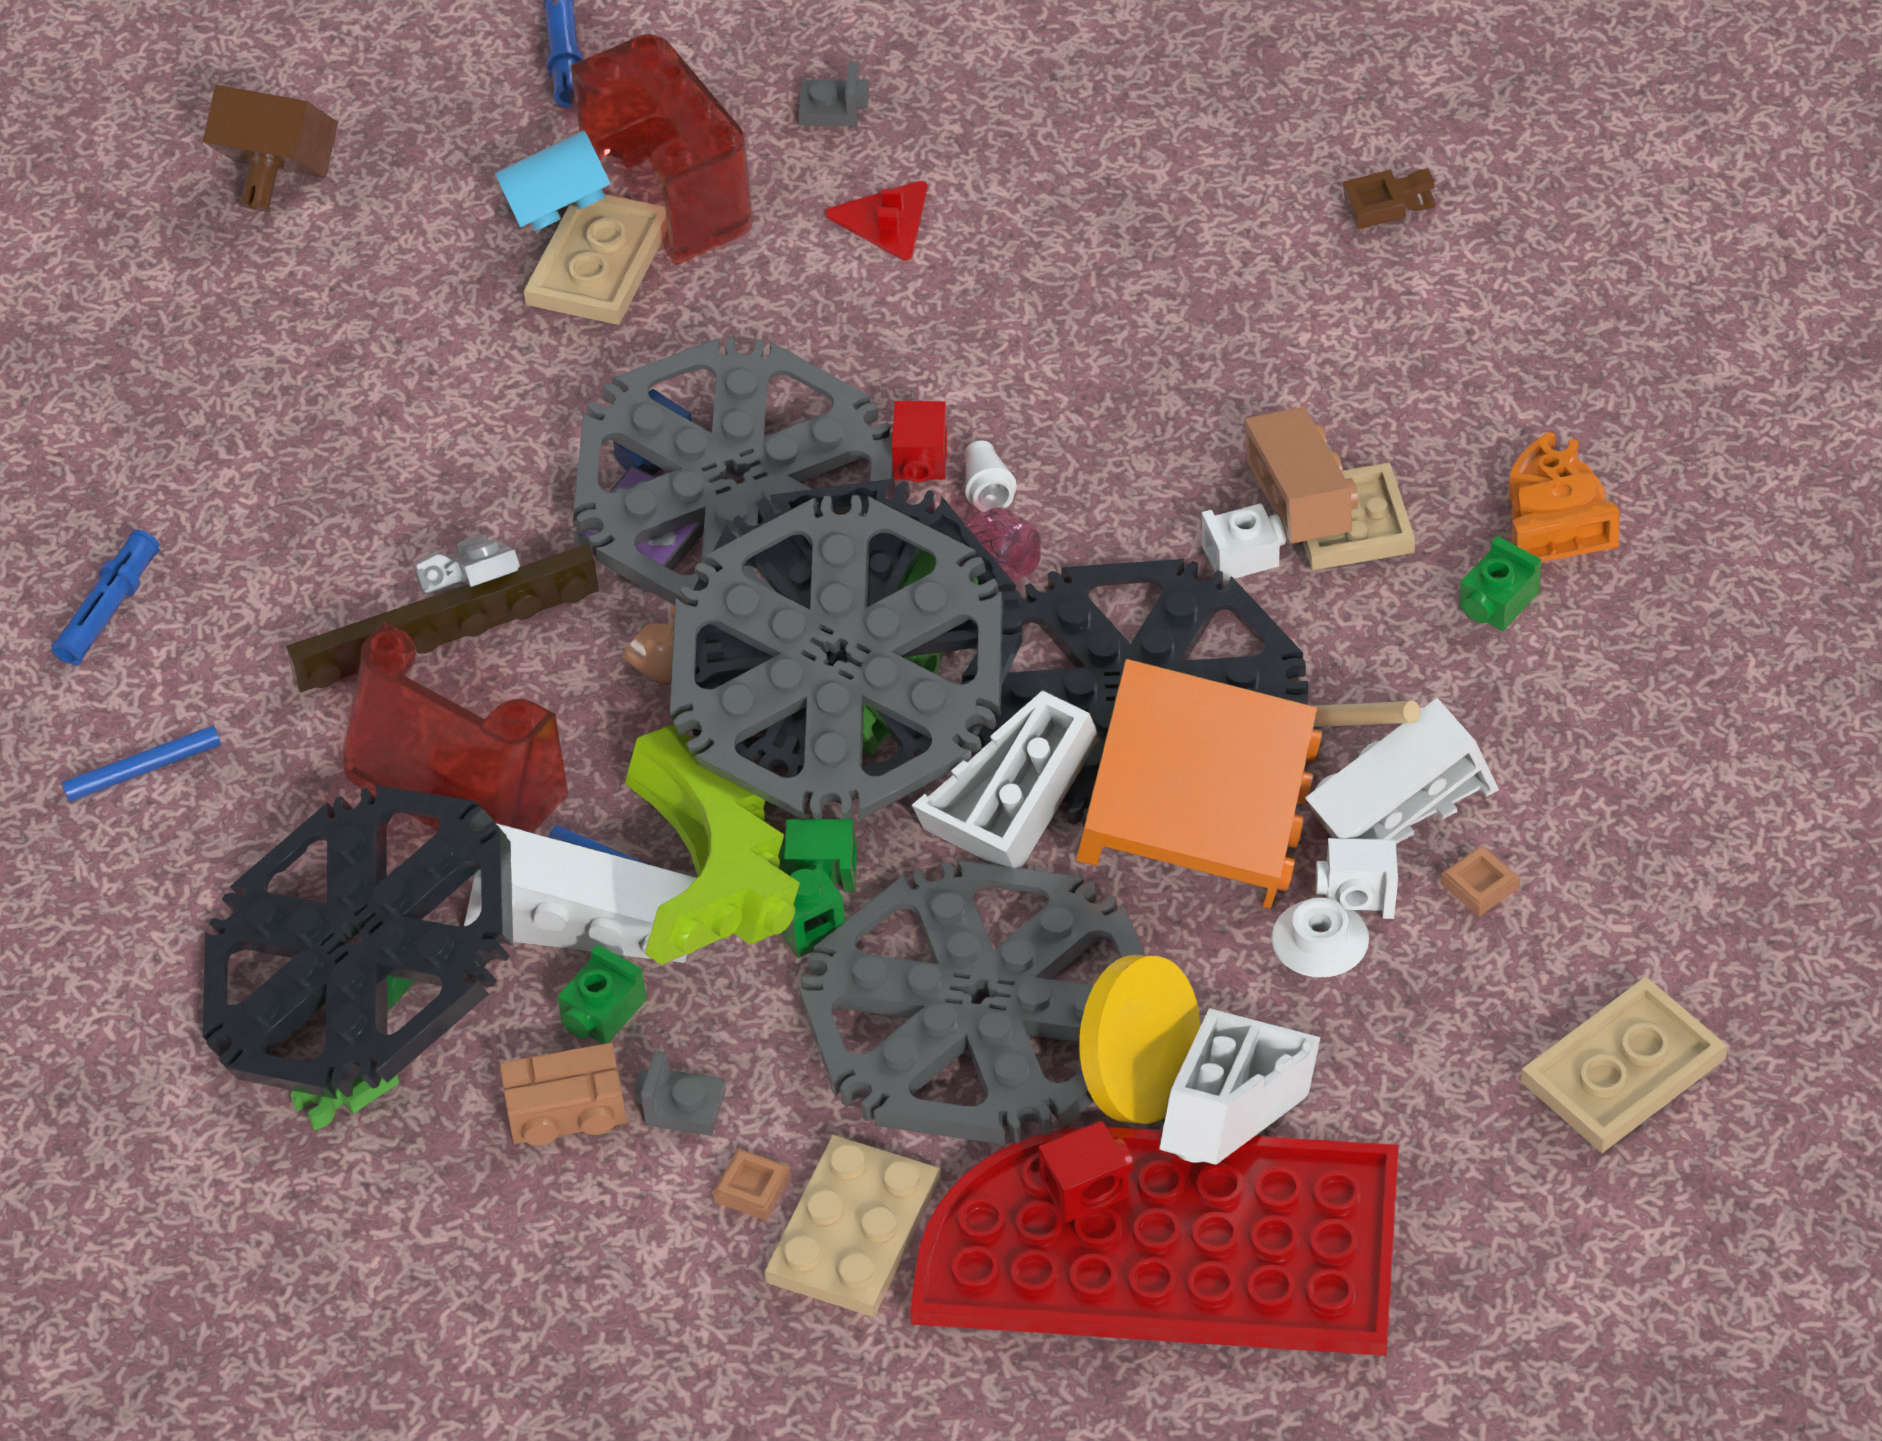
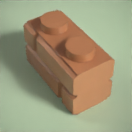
(563, 1094)

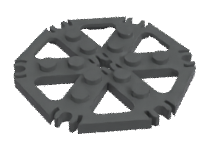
(700, 459)
(837, 694)
(941, 998)

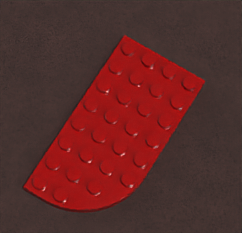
(1254, 1251)

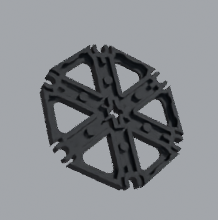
(891, 561)
(1162, 641)
(393, 943)

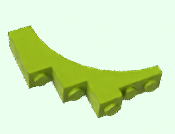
(729, 844)

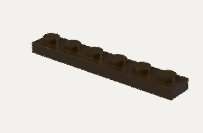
(449, 615)

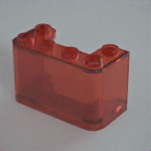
(652, 106)

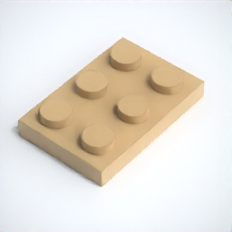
(598, 259)
(1623, 1064)
(853, 1225)

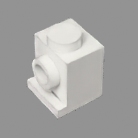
(1242, 540)
(1360, 874)

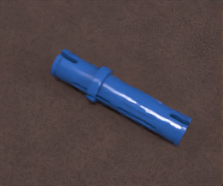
(562, 48)
(116, 581)

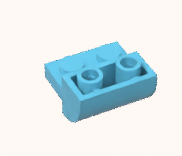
(553, 180)

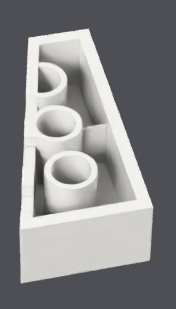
(581, 896)

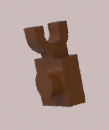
(1382, 198)

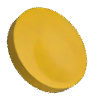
(1137, 1036)

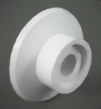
(1320, 952)

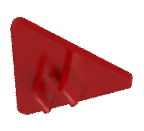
(885, 218)

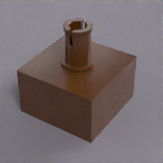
(270, 137)

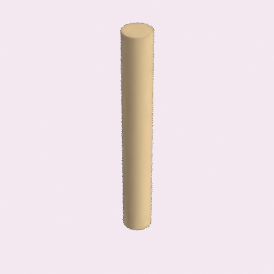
(1366, 713)

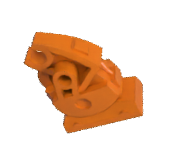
(1559, 503)

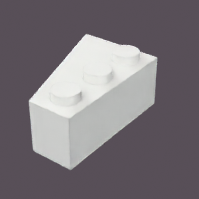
(1403, 779)
(1014, 784)
(1235, 1085)

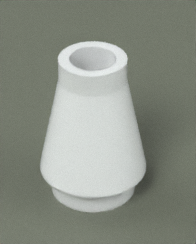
(987, 478)

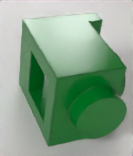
(1500, 584)
(821, 844)
(814, 897)
(602, 996)

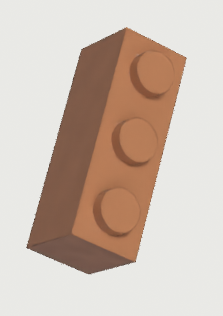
(1300, 474)

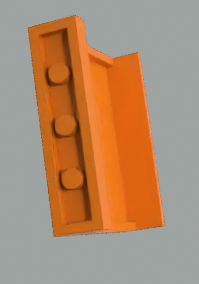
(1202, 777)

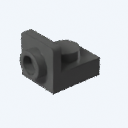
(834, 100)
(679, 1098)

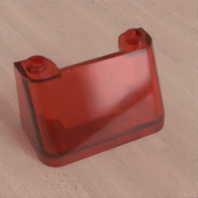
(428, 744)

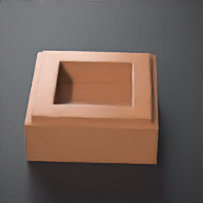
(1480, 880)
(752, 1184)

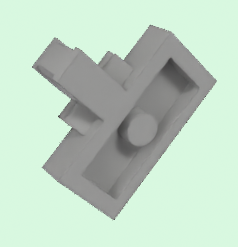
(472, 564)

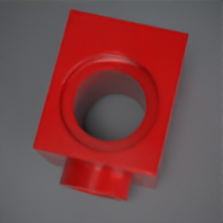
(919, 440)
(1085, 1171)

